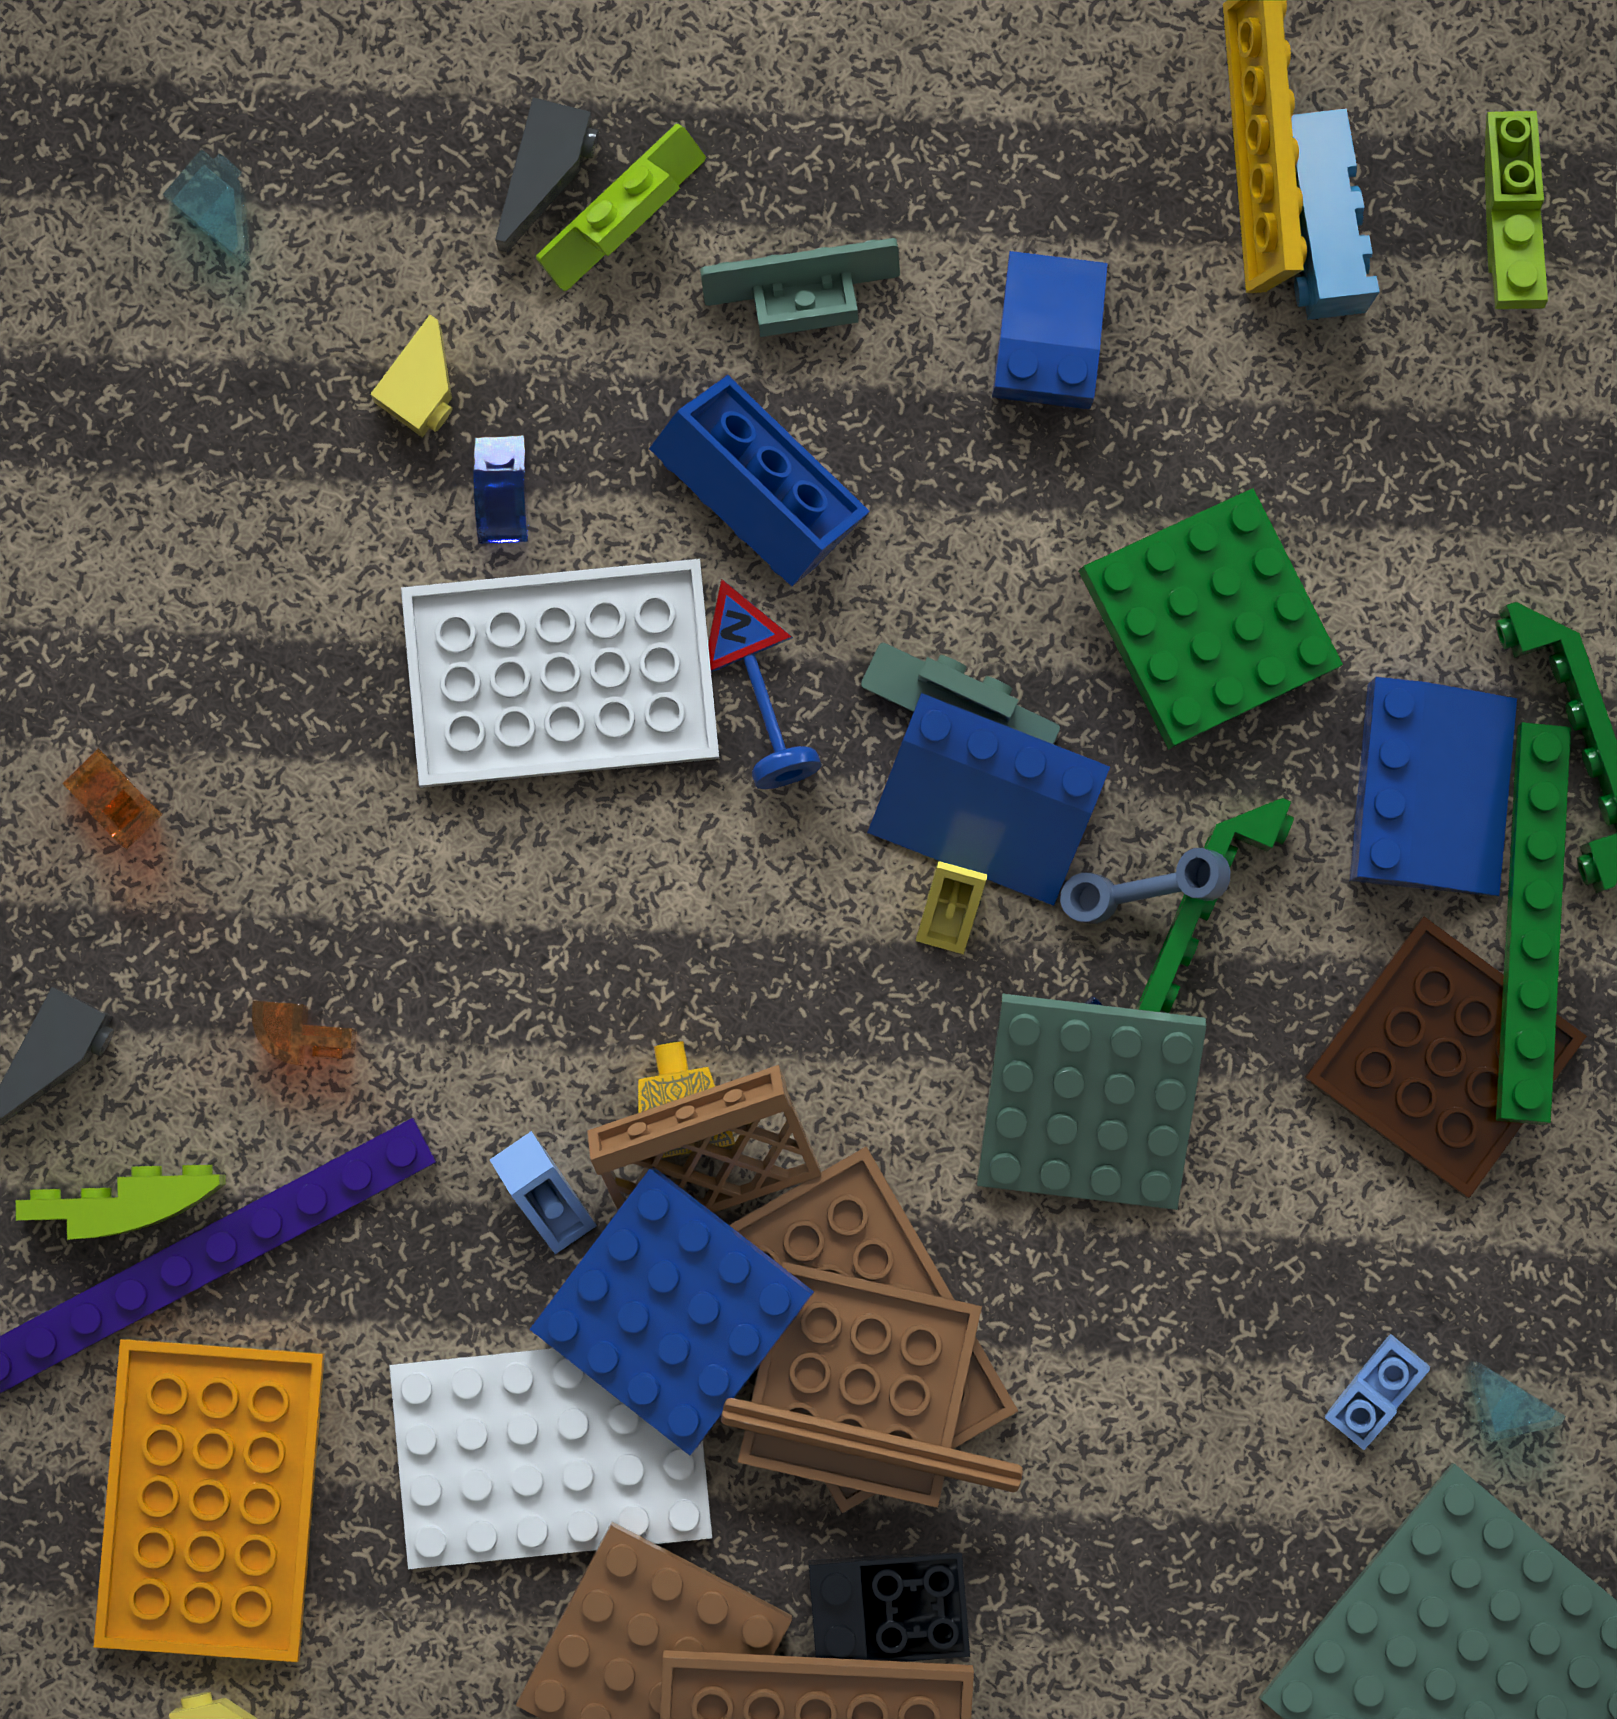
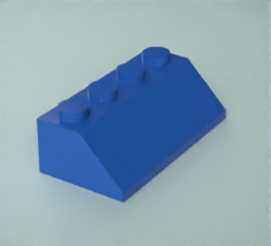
(758, 479)

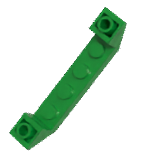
(1529, 632)
(1256, 827)

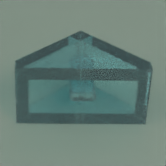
(1505, 1408)

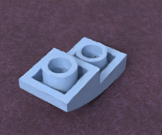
(1377, 1392)

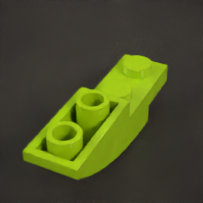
(1514, 210)
(141, 1201)

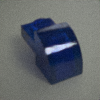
(500, 490)

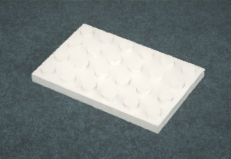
(559, 673)
(532, 1462)

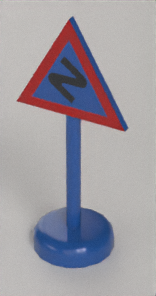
(738, 634)

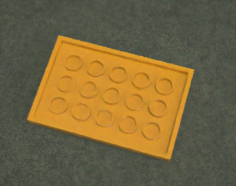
(209, 1500)

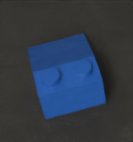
(1050, 330)

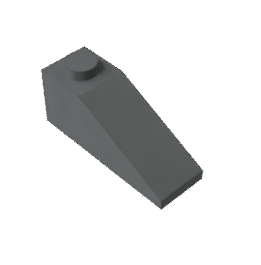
(547, 161)
(55, 1047)

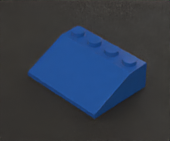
(1433, 787)
(988, 798)

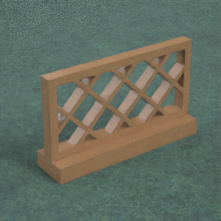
(691, 1124)

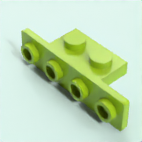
(621, 207)

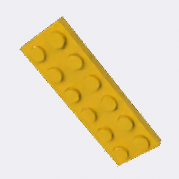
(1264, 142)

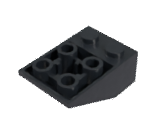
(889, 1607)

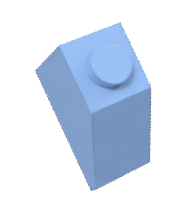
(542, 1192)

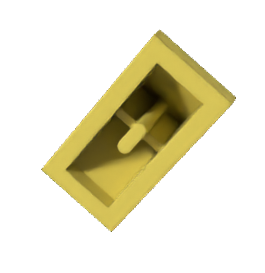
(951, 907)

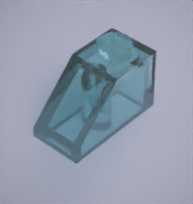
(214, 203)

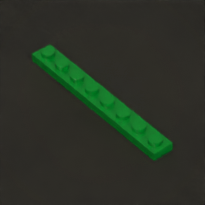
(1533, 924)

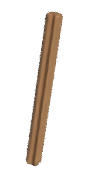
(872, 1444)

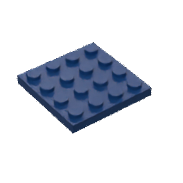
(671, 1310)

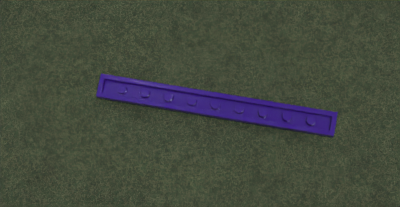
(212, 1252)

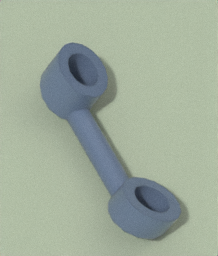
(1094, 898)

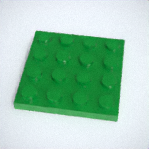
(1210, 618)

